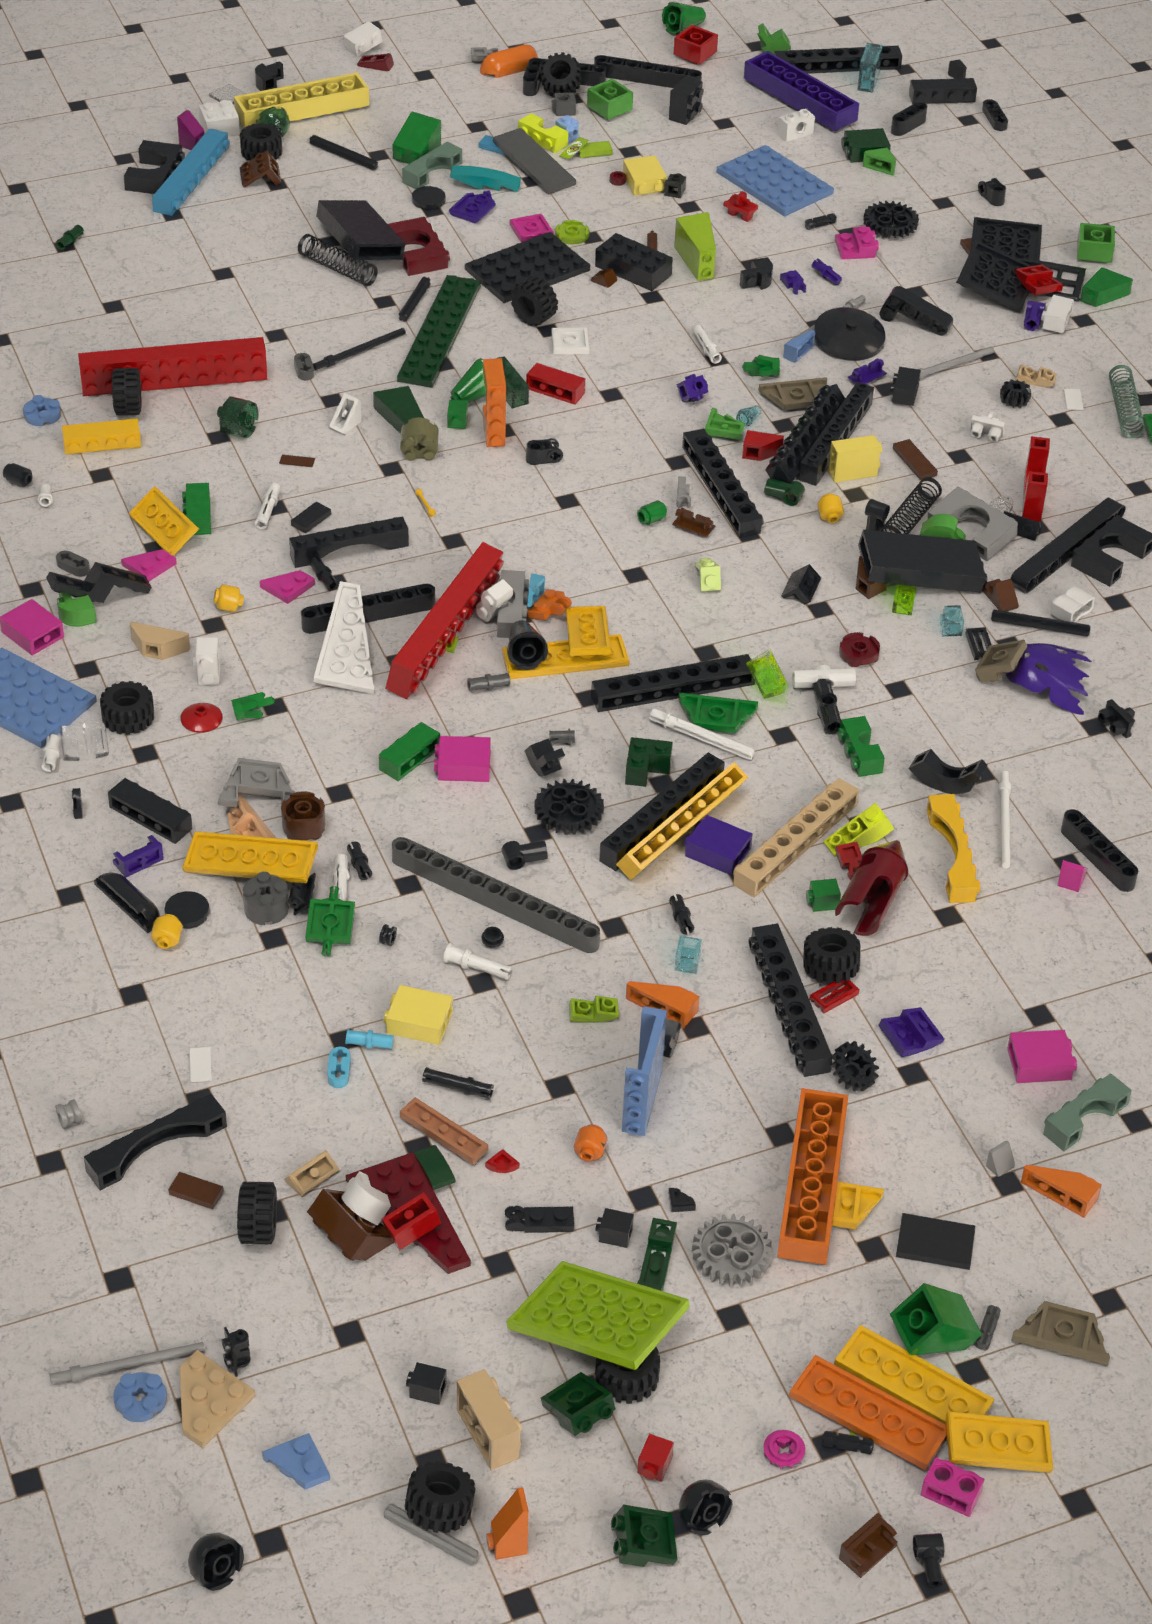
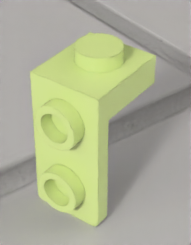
(709, 574)

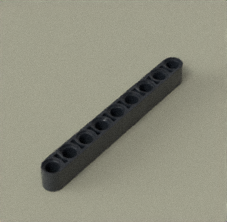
(1060, 549)

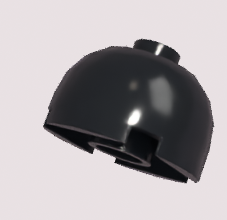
(704, 1505)
(215, 1560)

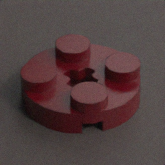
(868, 650)

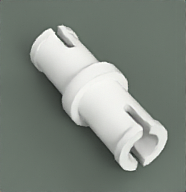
(50, 753)

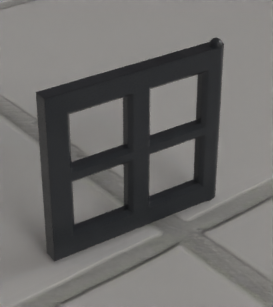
(1066, 268)

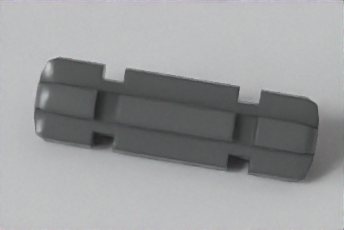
(988, 1327)

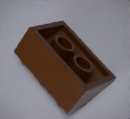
(345, 1228)

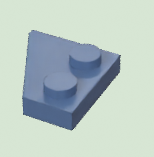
(299, 1461)

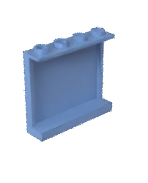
(643, 1083)

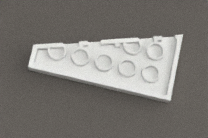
(345, 649)

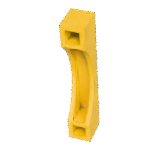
(961, 878)

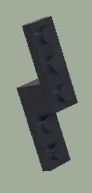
(98, 582)

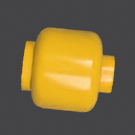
(830, 508)
(228, 598)
(166, 931)

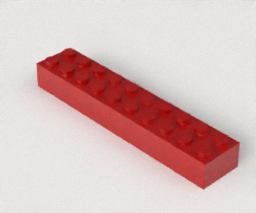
(177, 365)
(444, 621)

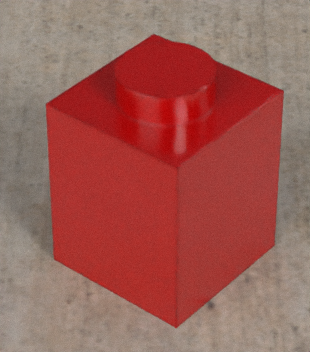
(655, 1457)

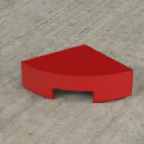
(502, 1163)

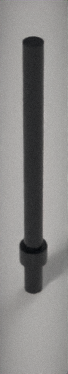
(331, 360)

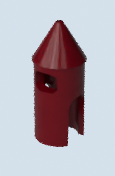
(876, 883)

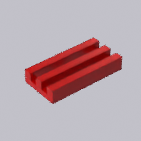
(836, 997)

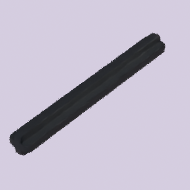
(343, 152)
(1040, 622)

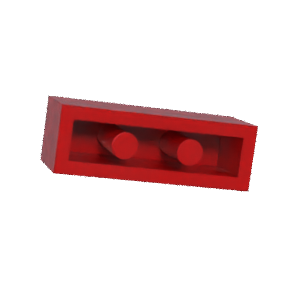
(555, 383)

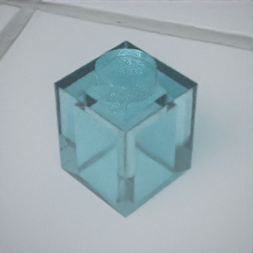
(688, 954)

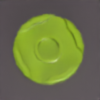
(572, 232)

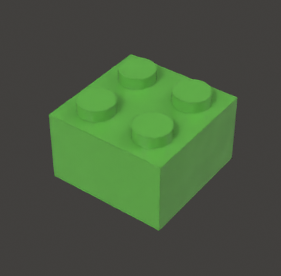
(610, 99)
(1096, 242)

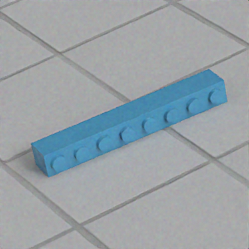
(190, 172)

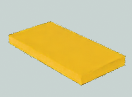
(163, 521)
(588, 630)
(999, 1442)

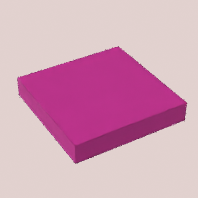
(530, 226)

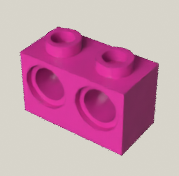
(950, 1492)

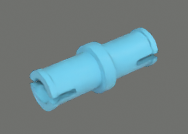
(369, 1039)

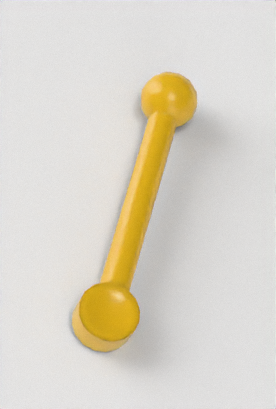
(431, 512)

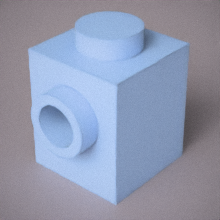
(571, 125)

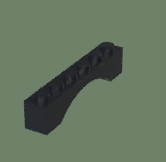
(386, 533)
(197, 1119)

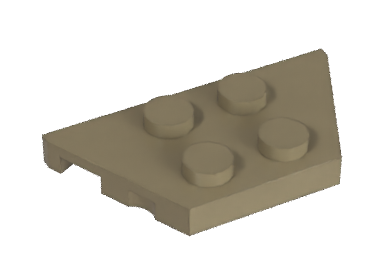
(793, 394)
(1064, 1332)

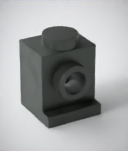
(675, 181)

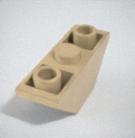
(158, 641)

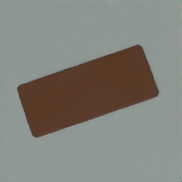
(297, 460)

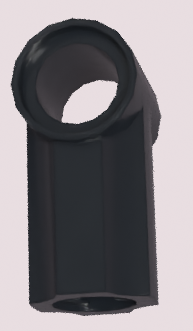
(877, 514)
(517, 855)

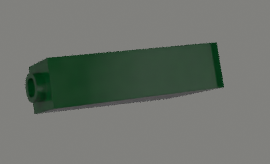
(396, 406)

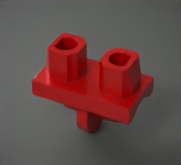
(740, 204)

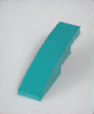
(482, 176)

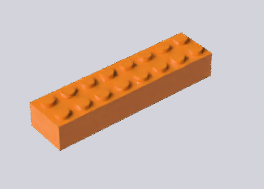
(813, 1177)

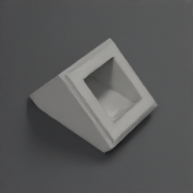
(1000, 1159)

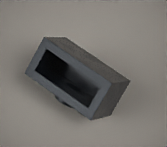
(905, 386)

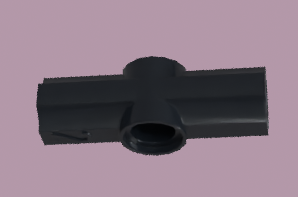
(827, 706)

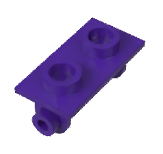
(868, 373)

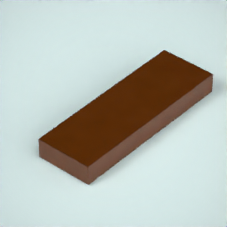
(915, 459)

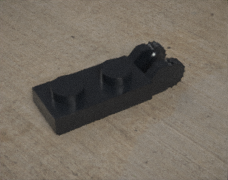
(540, 1219)

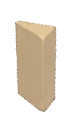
(312, 1173)

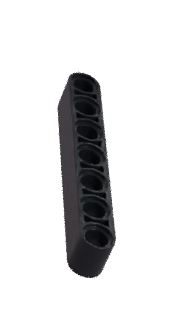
(645, 72)
(375, 606)

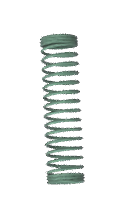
(1121, 384)

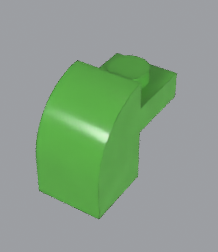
(773, 42)
(942, 526)
(76, 611)

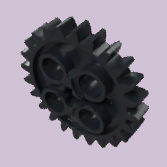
(901, 217)
(569, 806)

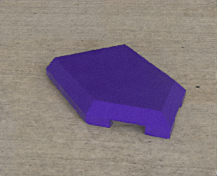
(473, 207)

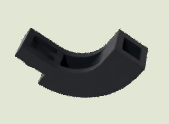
(943, 777)

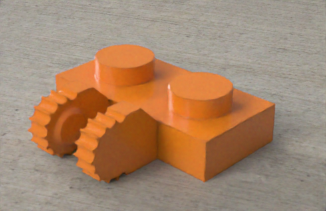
(549, 603)

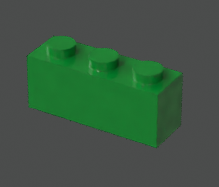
(198, 506)
(408, 751)

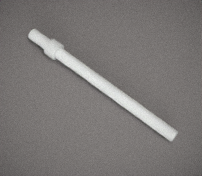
(1005, 790)

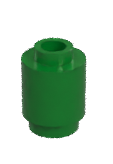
(652, 512)

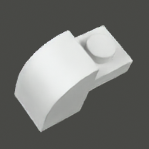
(366, 1200)

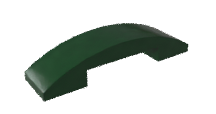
(658, 1253)

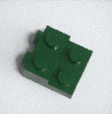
(579, 1403)
(644, 1536)

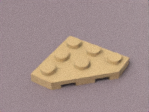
(209, 1398)

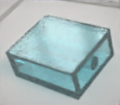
(870, 67)

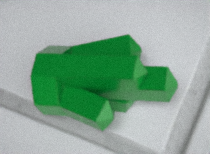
(762, 366)
(245, 706)

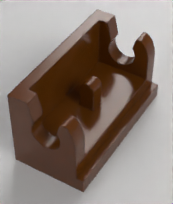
(868, 1545)

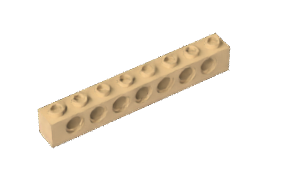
(795, 837)

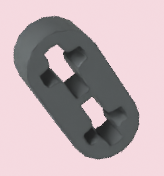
(304, 370)
(72, 563)

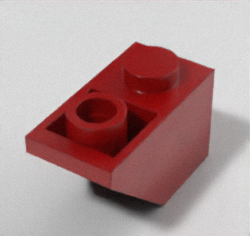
(761, 445)

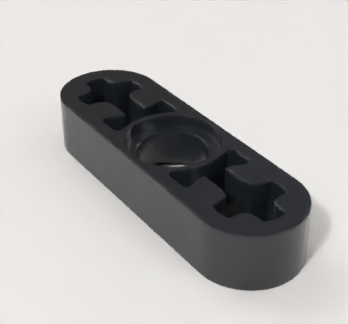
(995, 115)

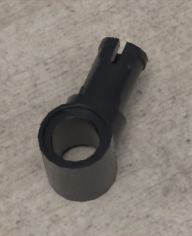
(930, 1551)

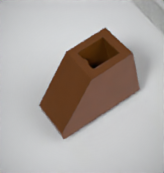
(866, 588)

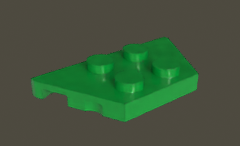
(717, 712)

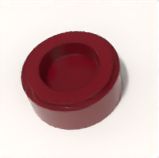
(617, 178)

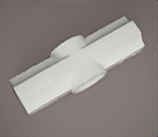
(836, 677)

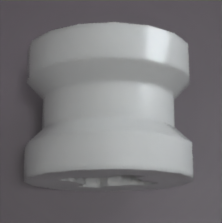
(68, 1113)

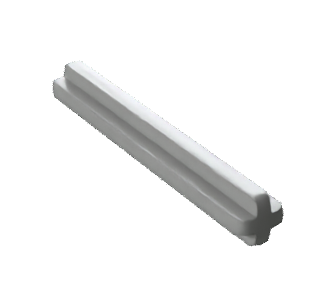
(441, 1540)

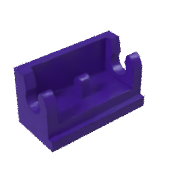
(139, 858)

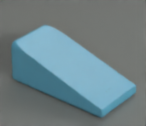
(536, 588)

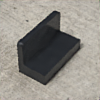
(802, 583)

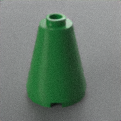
(681, 16)
(471, 384)

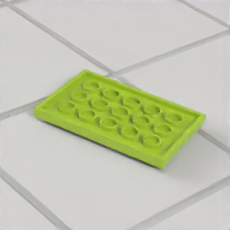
(598, 1314)

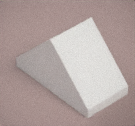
(347, 414)

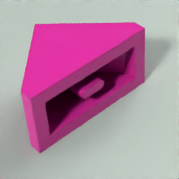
(1071, 876)

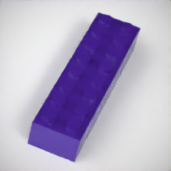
(801, 90)

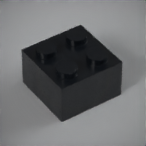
(685, 100)

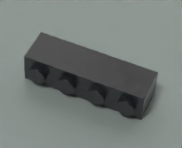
(943, 90)
(150, 810)

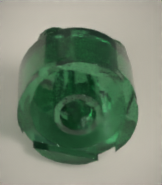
(238, 417)

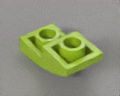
(598, 1010)

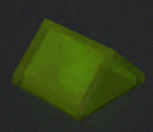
(767, 674)

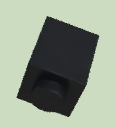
(615, 1227)
(427, 1383)

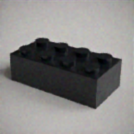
(634, 261)

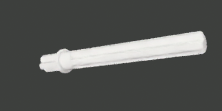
(702, 734)

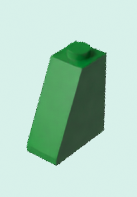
(1105, 287)

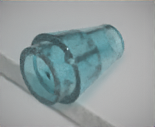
(748, 415)

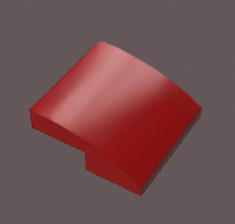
(1038, 279)

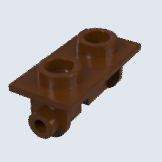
(700, 524)

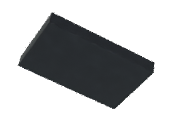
(935, 1241)

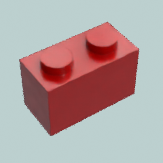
(411, 1221)

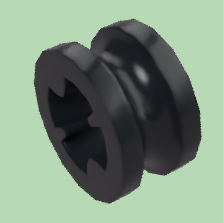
(387, 935)

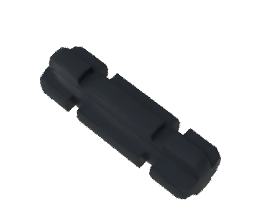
(820, 221)
(847, 1442)

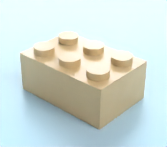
(488, 1419)

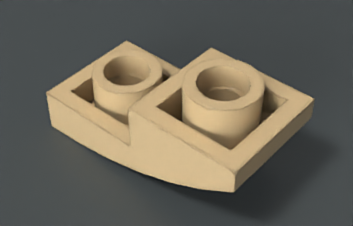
(1042, 378)

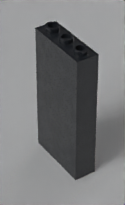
(360, 230)
(922, 561)

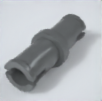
(488, 682)

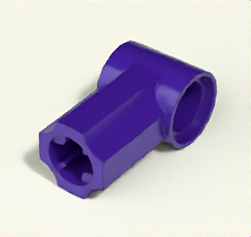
(1033, 315)

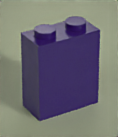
(718, 844)

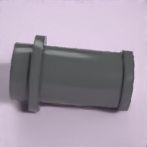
(566, 736)

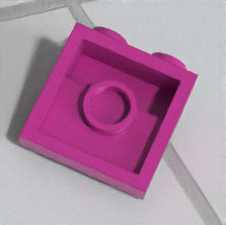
(858, 244)

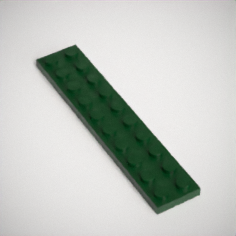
(439, 331)

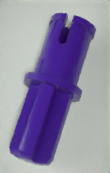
(826, 271)

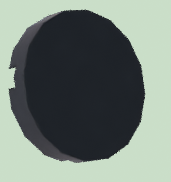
(428, 197)
(189, 908)

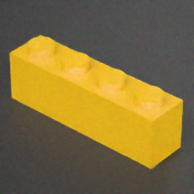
(101, 436)

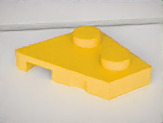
(854, 1204)

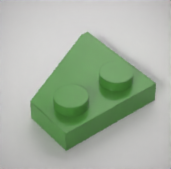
(724, 426)

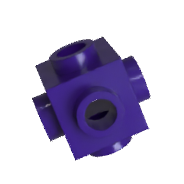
(692, 388)

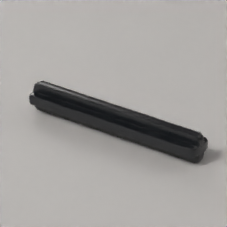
(414, 299)

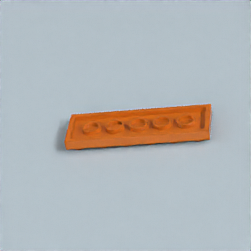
(870, 1412)

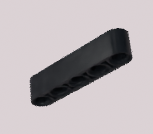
(1099, 850)

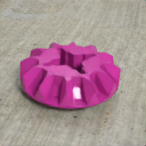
(783, 1439)

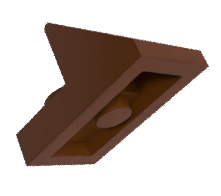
(1001, 594)

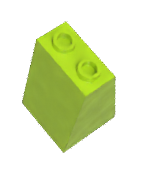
(696, 244)

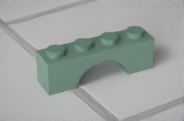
(442, 157)
(1104, 1097)

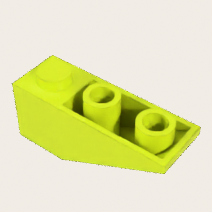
(864, 829)

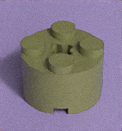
(419, 439)

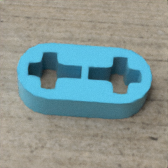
(343, 1067)

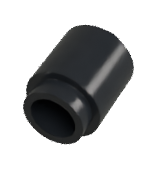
(17, 474)

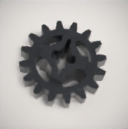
(854, 1066)

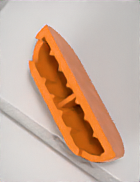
(508, 61)

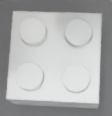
(220, 117)

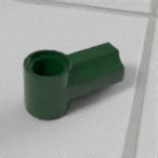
(790, 493)

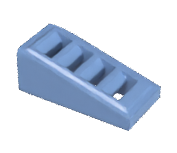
(799, 346)

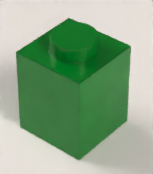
(457, 414)
(823, 894)

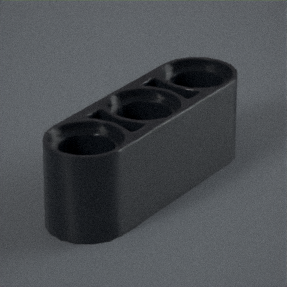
(909, 119)

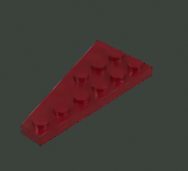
(404, 1180)

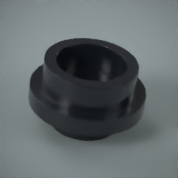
(492, 937)

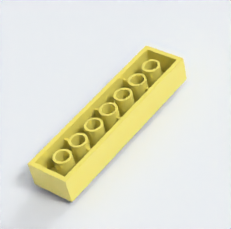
(305, 99)

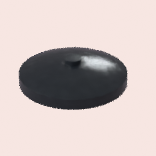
(849, 333)

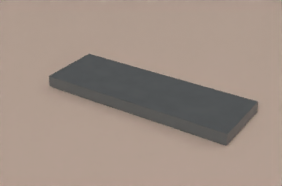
(534, 161)

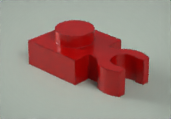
(849, 856)

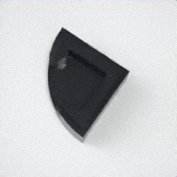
(77, 803)
(680, 1201)

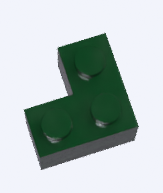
(646, 757)

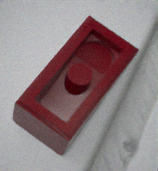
(380, 62)

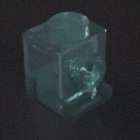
(952, 621)

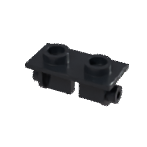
(1026, 527)
(301, 894)
(236, 1349)

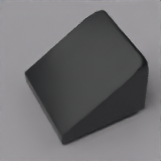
(957, 69)
(1144, 398)

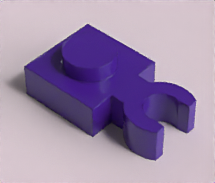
(793, 280)

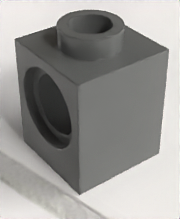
(564, 104)

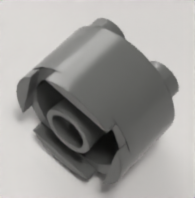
(265, 899)

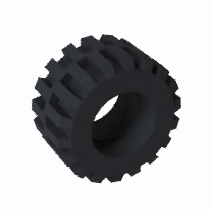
(558, 64)
(259, 138)
(534, 301)
(126, 391)
(127, 707)
(831, 955)
(257, 1213)
(629, 1384)
(440, 1497)

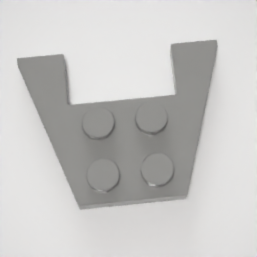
(255, 777)

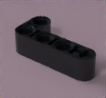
(916, 309)

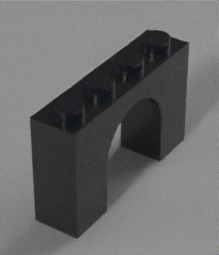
(161, 154)
(1115, 534)

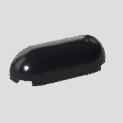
(128, 899)

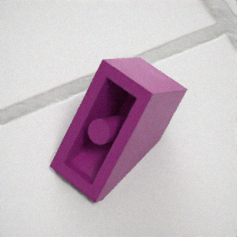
(189, 130)

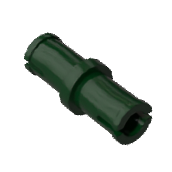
(69, 237)

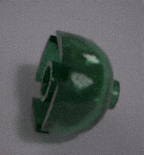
(275, 117)

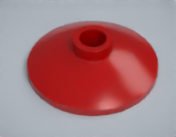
(201, 717)

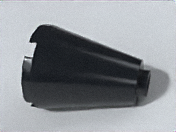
(526, 646)

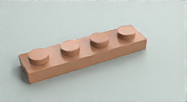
(444, 1130)

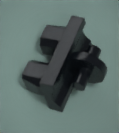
(1120, 719)

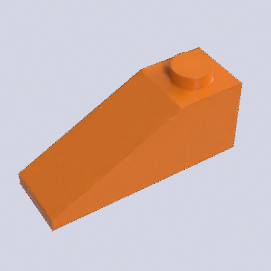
(679, 1002)
(1064, 1187)
(510, 1528)

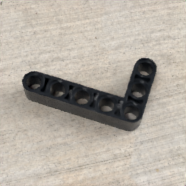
(590, 75)

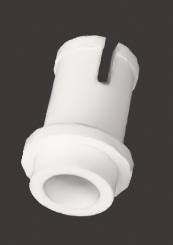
(45, 497)

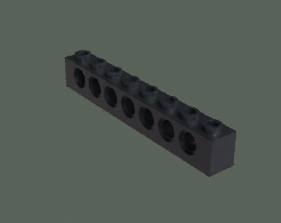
(838, 59)
(839, 428)
(787, 461)
(722, 483)
(669, 682)
(659, 809)
(790, 1000)

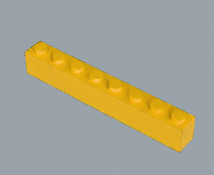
(682, 821)

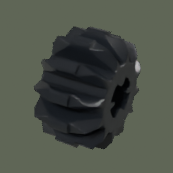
(1015, 393)

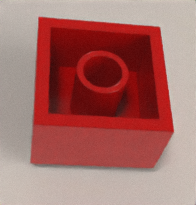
(695, 44)

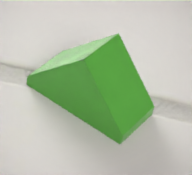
(880, 160)

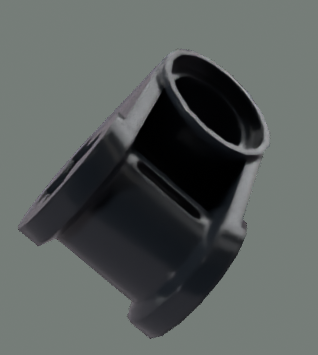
(992, 191)
(542, 450)

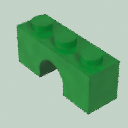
(856, 736)

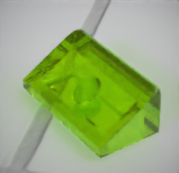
(904, 599)

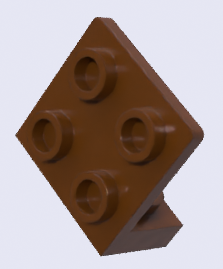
(259, 166)

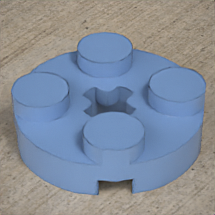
(41, 411)
(138, 1383)

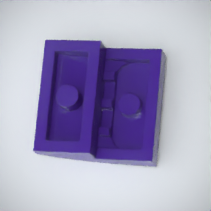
(911, 1032)

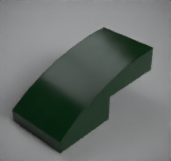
(435, 1167)

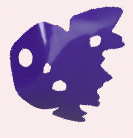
(1059, 677)

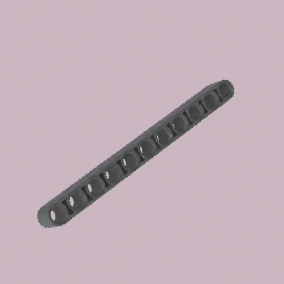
(496, 895)

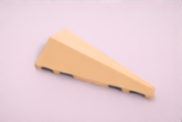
(245, 820)

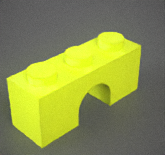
(552, 138)

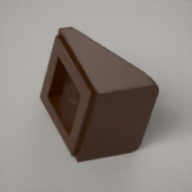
(605, 278)

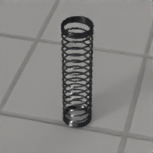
(363, 273)
(918, 488)

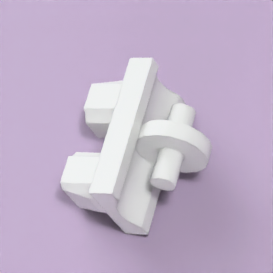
(988, 425)

